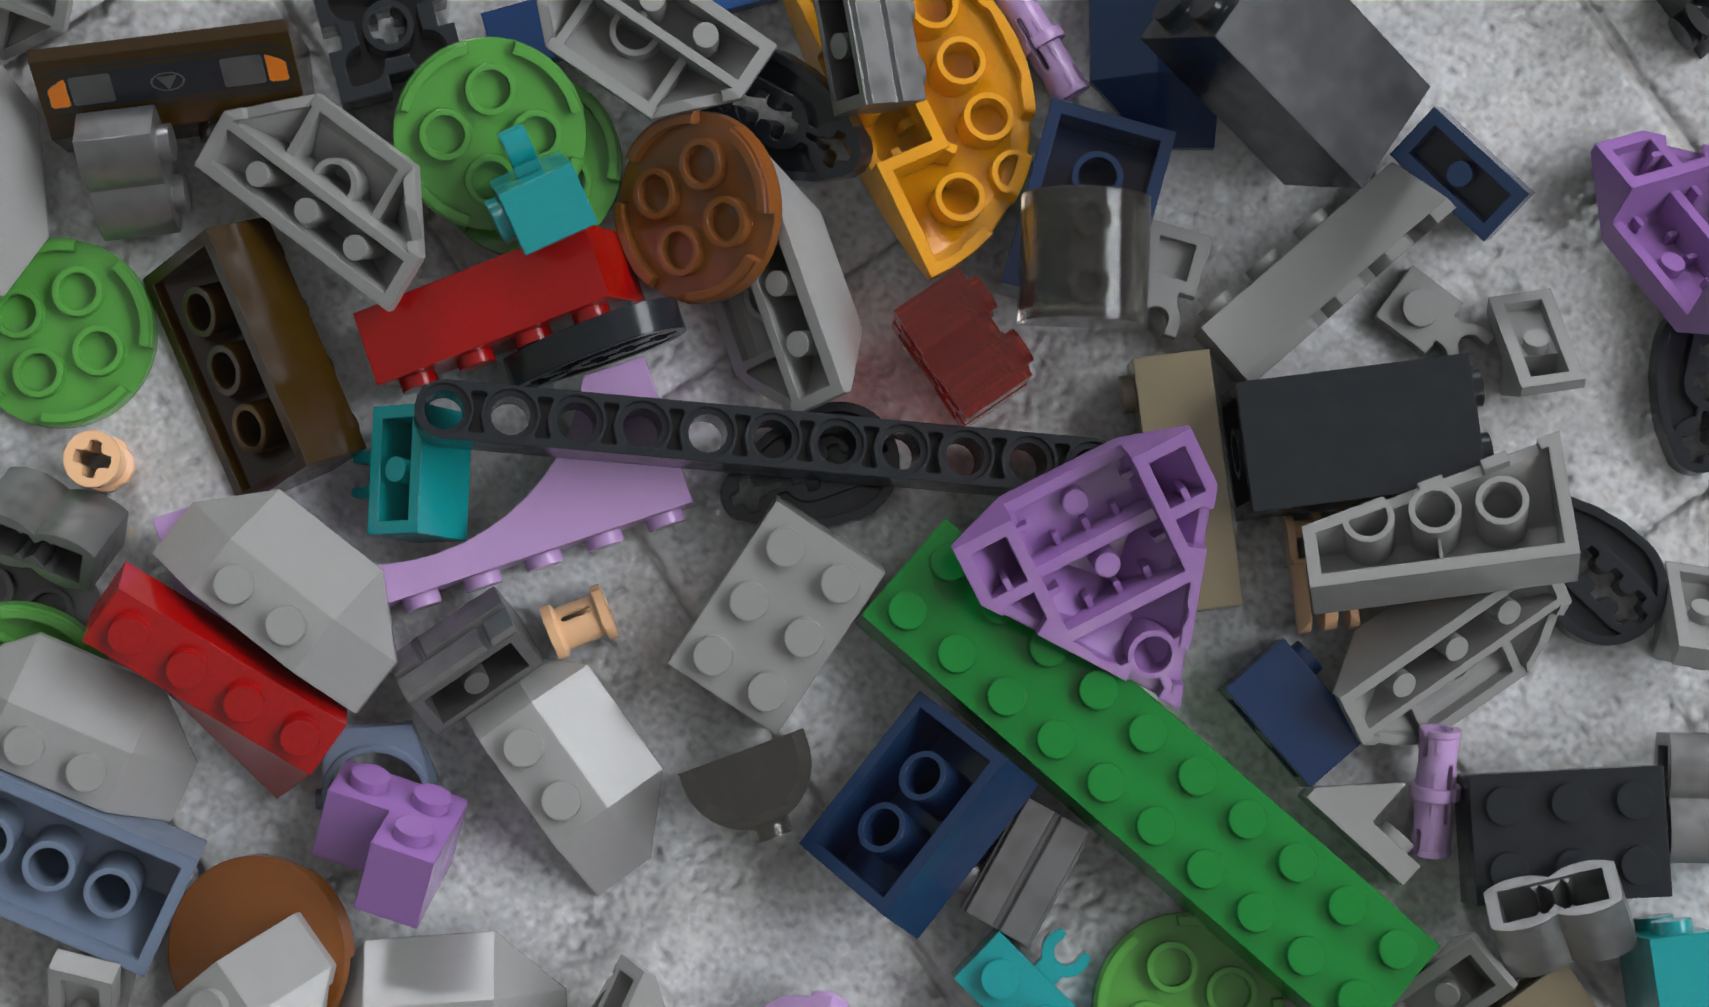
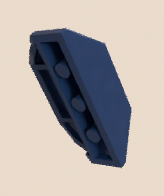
(1137, 80)

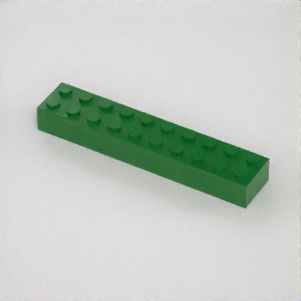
(1151, 791)

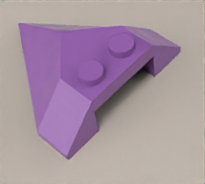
(1658, 221)
(1104, 555)

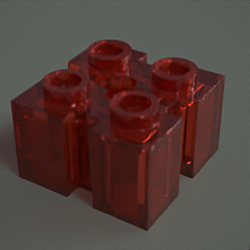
(961, 348)

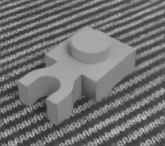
(1174, 270)
(1423, 316)

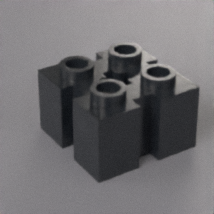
(367, 64)

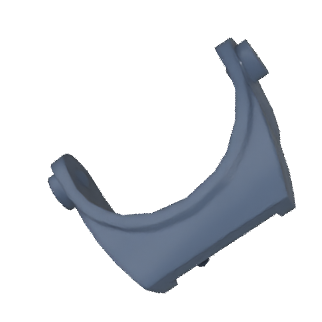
(392, 738)

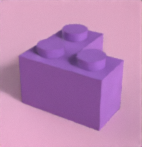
(393, 833)

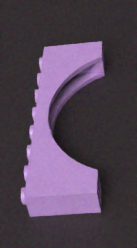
(566, 508)

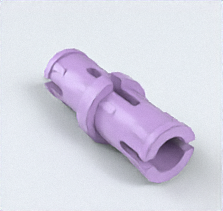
(1044, 48)
(1435, 790)

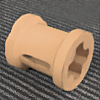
(96, 443)
(579, 622)

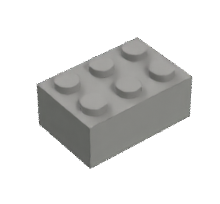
(776, 614)

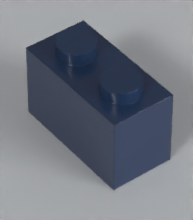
(1463, 171)
(1291, 710)

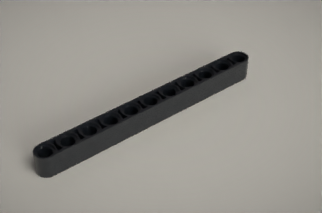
(737, 426)

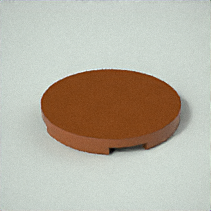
(698, 207)
(247, 898)

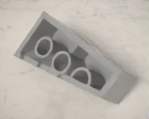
(1319, 273)
(1451, 536)

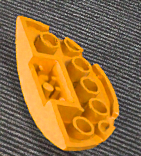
(962, 154)

